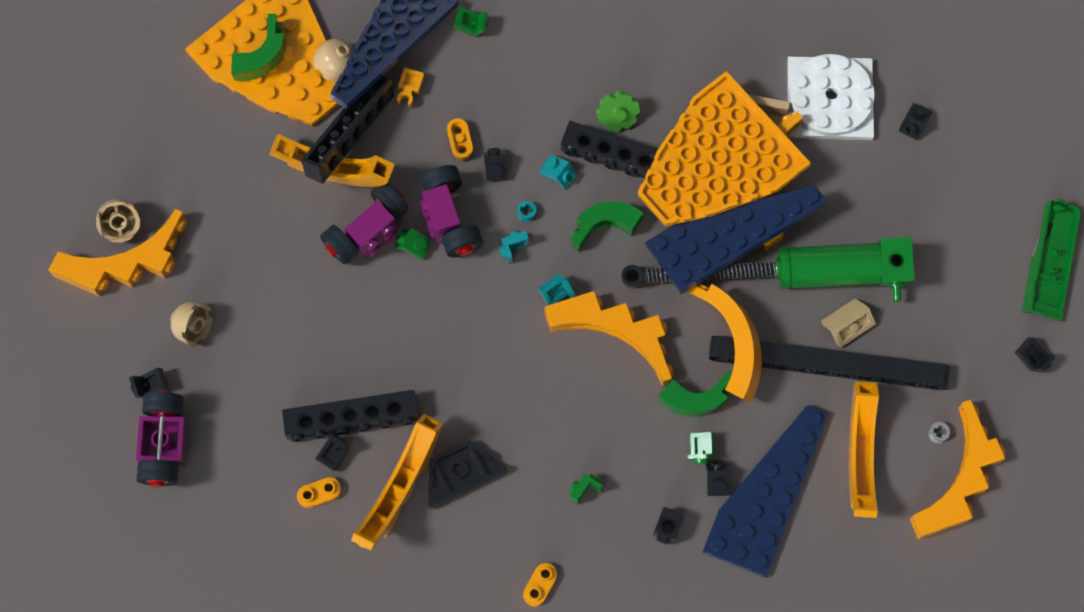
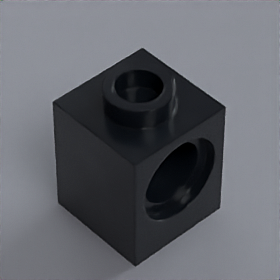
(672, 517)

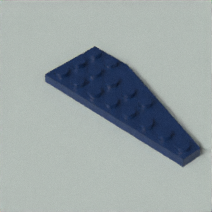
(385, 40)
(707, 245)
(758, 510)

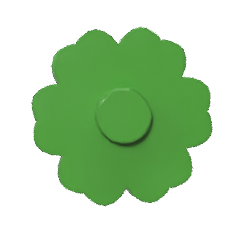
(618, 111)

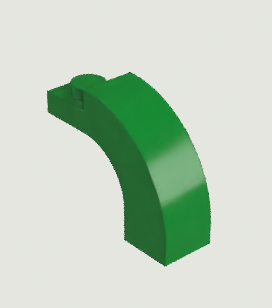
(264, 59)
(606, 214)
(692, 404)

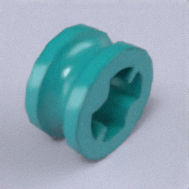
(522, 206)

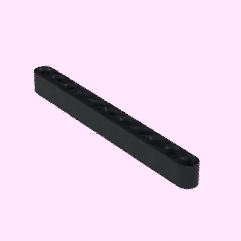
(839, 364)

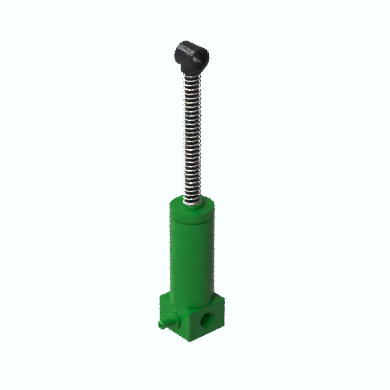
(818, 267)

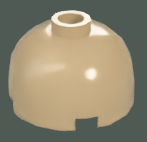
(332, 58)
(118, 220)
(191, 322)

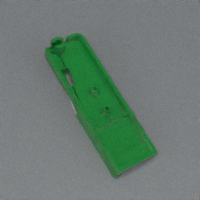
(1052, 261)

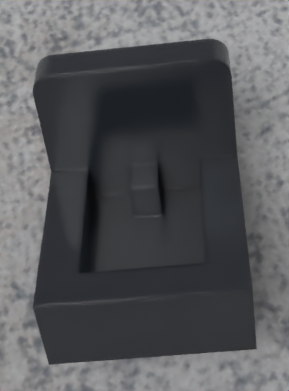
(915, 121)
(495, 164)
(1034, 356)
(149, 382)
(333, 452)
(718, 478)

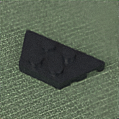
(459, 472)

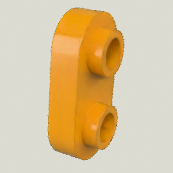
(459, 140)
(319, 495)
(540, 584)

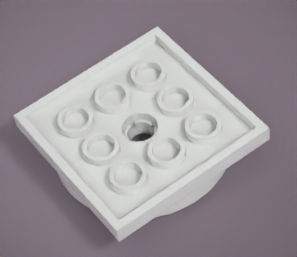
(825, 118)

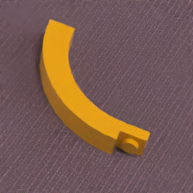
(352, 172)
(748, 355)
(861, 449)

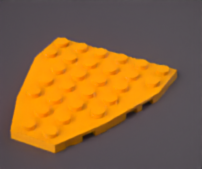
(294, 84)
(719, 157)

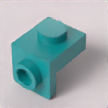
(559, 171)
(514, 241)
(557, 289)

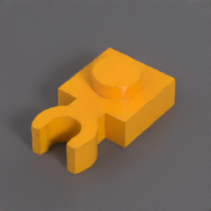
(410, 83)

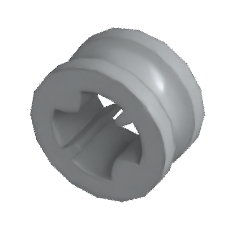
(934, 427)

